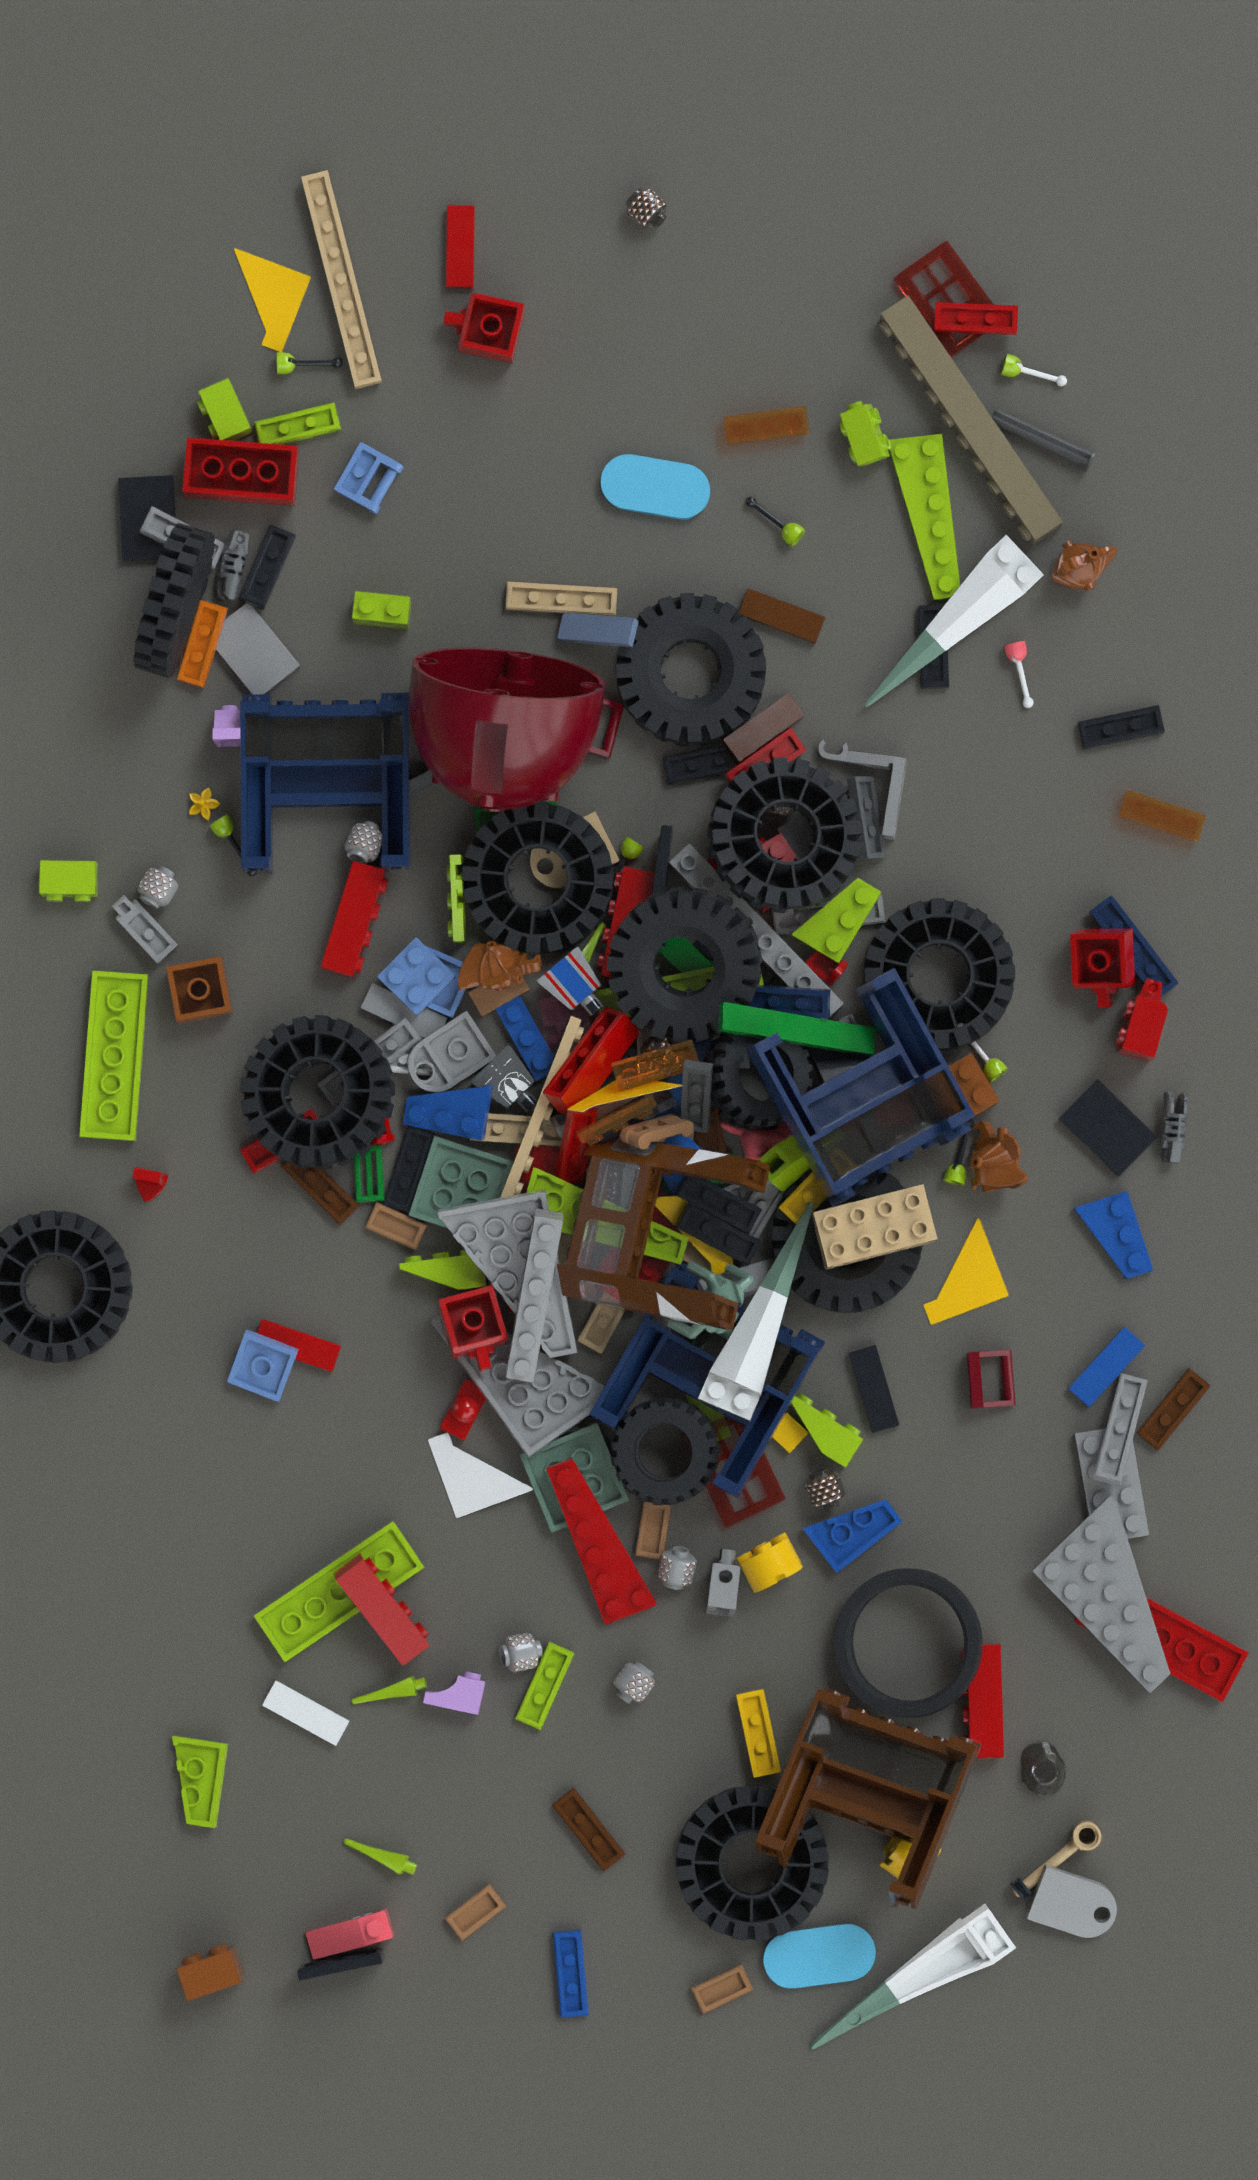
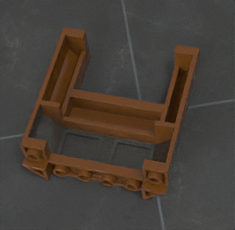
(874, 1778)

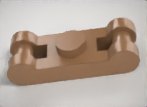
(656, 1130)

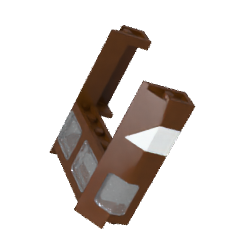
(616, 1224)

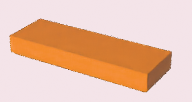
(202, 643)

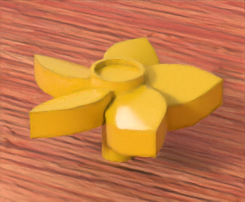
(203, 803)

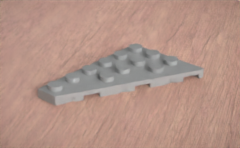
(498, 1241)
(530, 1410)
(1102, 1588)

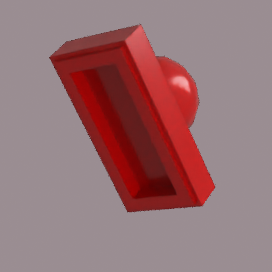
(463, 1410)

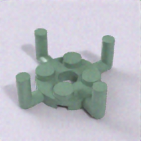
(719, 1286)

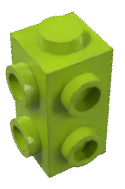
(864, 434)

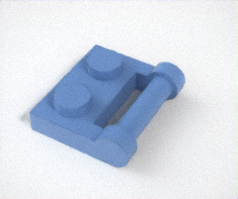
(360, 473)

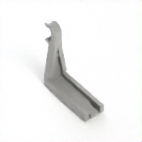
(880, 762)

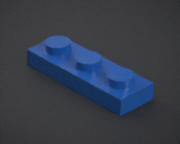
(526, 1037)

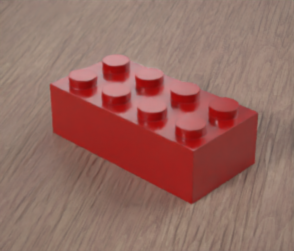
(240, 471)

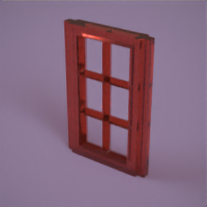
(961, 274)
(762, 1470)

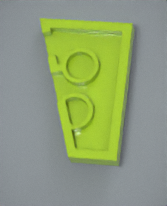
(456, 900)
(839, 921)
(201, 1776)

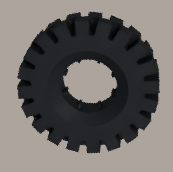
(173, 600)
(683, 622)
(765, 878)
(584, 897)
(974, 939)
(636, 972)
(357, 1117)
(105, 1286)
(842, 1287)
(716, 1900)

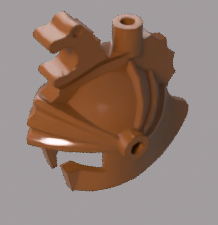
(1081, 565)
(495, 967)
(996, 1160)

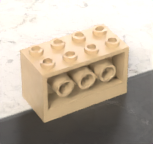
(874, 1227)

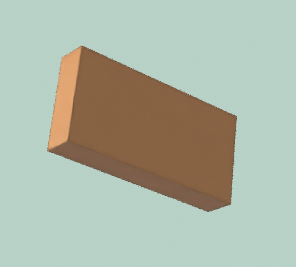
(489, 999)
(396, 1226)
(652, 1530)
(475, 1912)
(722, 1988)

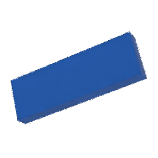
(1106, 1367)
(570, 1973)

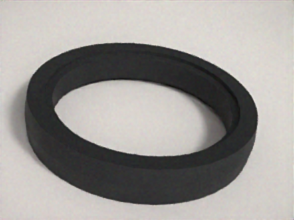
(845, 1652)

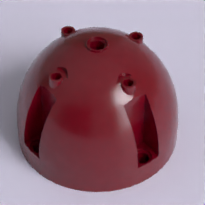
(502, 723)

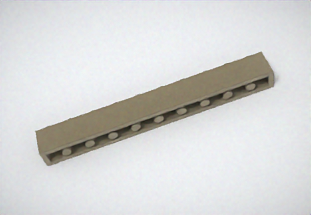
(970, 420)

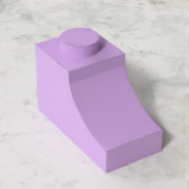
(227, 727)
(461, 1696)

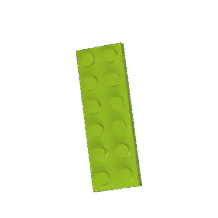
(114, 1055)
(320, 1601)

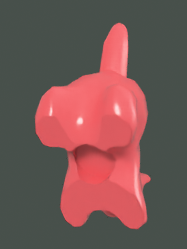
(758, 1141)

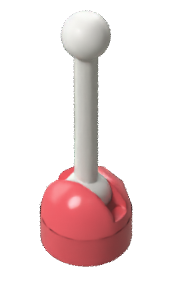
(1016, 653)

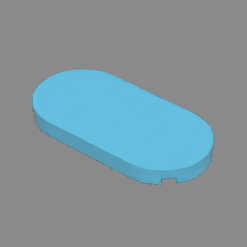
(655, 486)
(819, 1956)

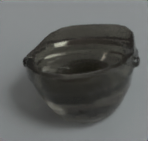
(1042, 1769)

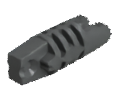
(232, 565)
(1173, 1126)

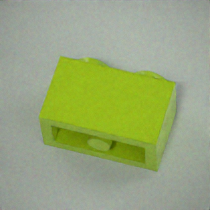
(224, 411)
(381, 610)
(68, 879)

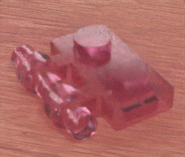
(557, 1014)

